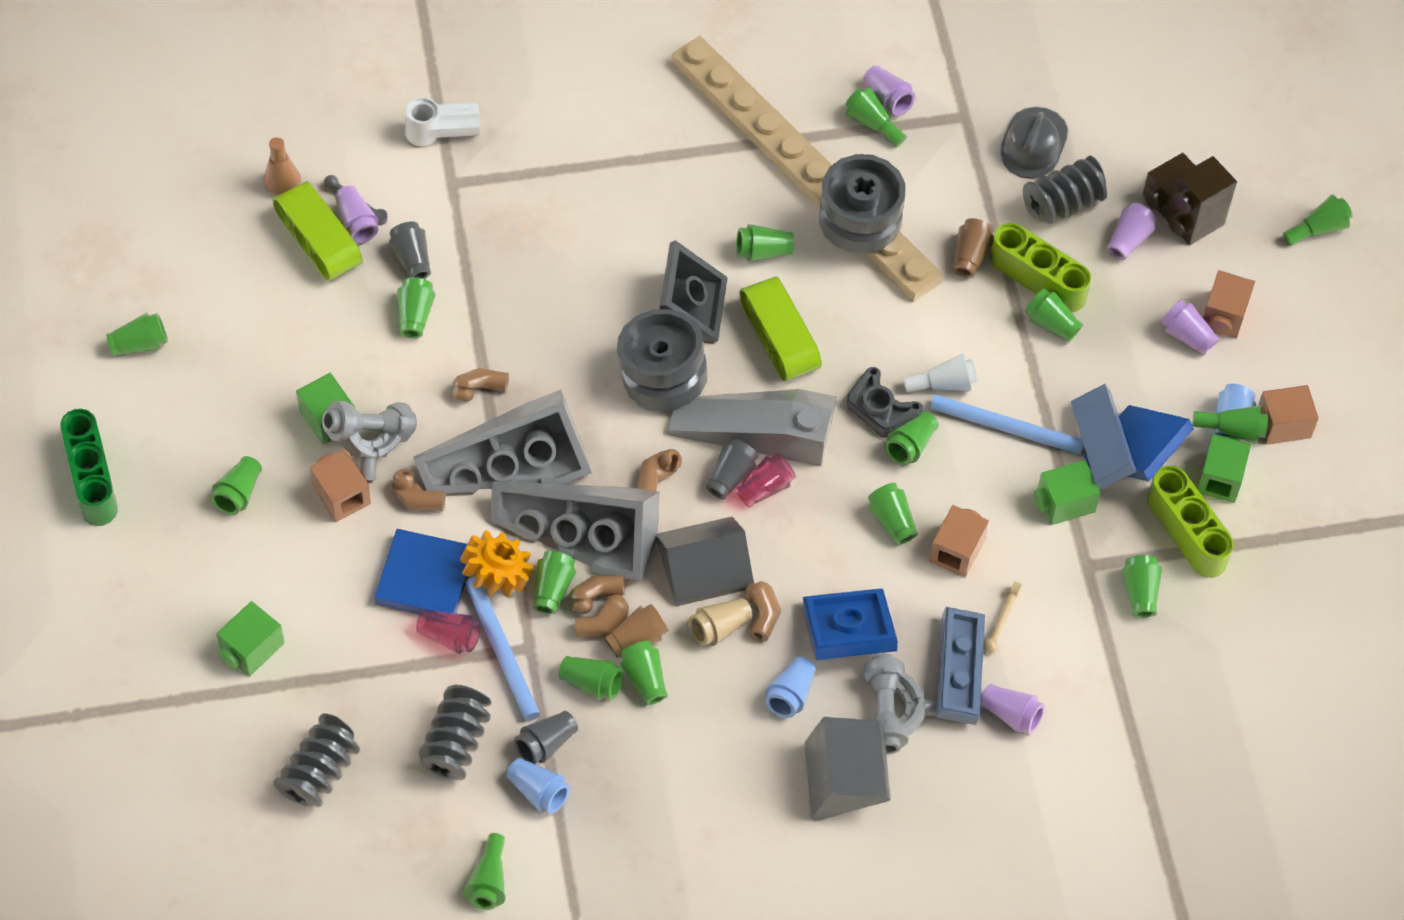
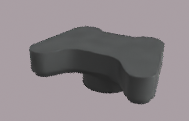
(877, 404)

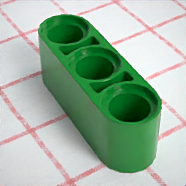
(91, 482)

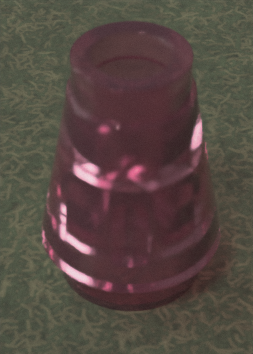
(766, 479)
(450, 630)

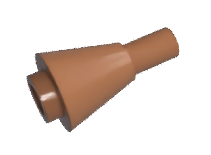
(280, 171)

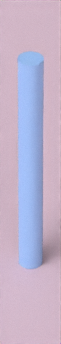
(1007, 424)
(503, 651)

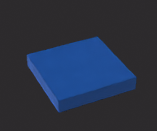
(1151, 438)
(422, 574)
(850, 624)

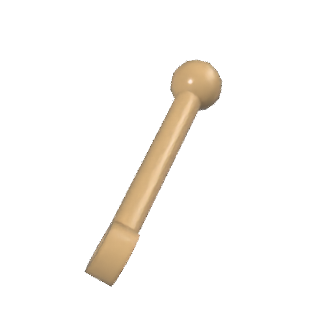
(991, 644)

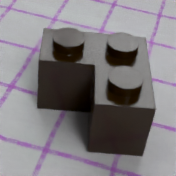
(1191, 195)

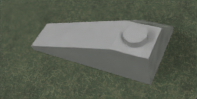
(769, 421)
(522, 445)
(596, 525)

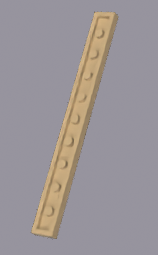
(792, 154)

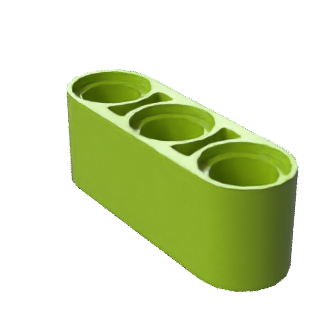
(317, 230)
(1032, 251)
(780, 328)
(1190, 538)

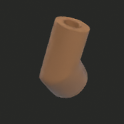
(479, 378)
(658, 468)
(413, 496)
(593, 587)
(768, 609)
(609, 617)

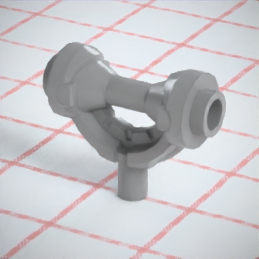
(344, 422)
(887, 677)

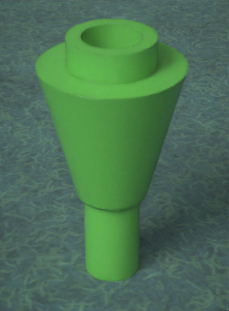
(868, 110)
(1328, 217)
(1241, 423)
(486, 884)

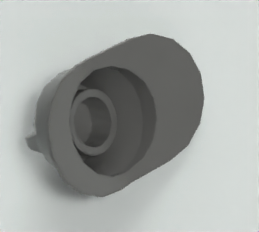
(1033, 142)

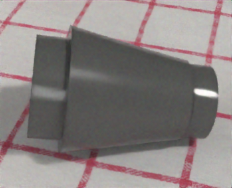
(411, 249)
(732, 467)
(543, 738)

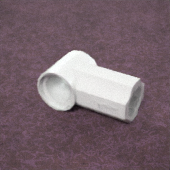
(428, 120)

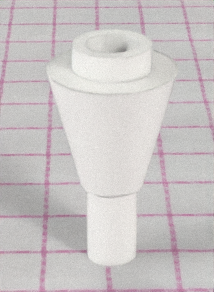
(950, 375)

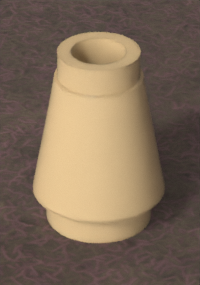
(717, 621)

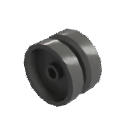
(862, 203)
(662, 359)

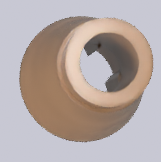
(972, 246)
(639, 626)

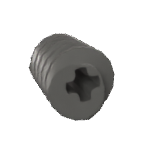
(1065, 190)
(454, 731)
(317, 761)

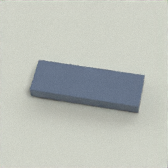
(1103, 436)
(960, 666)

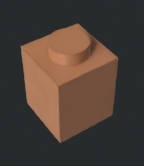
(1228, 303)
(1289, 414)
(340, 484)
(959, 540)

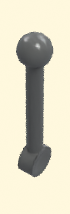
(331, 182)

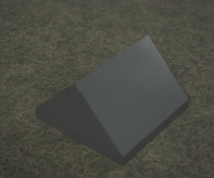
(694, 289)
(705, 560)
(846, 766)

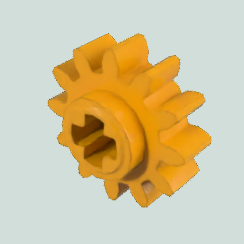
(496, 563)

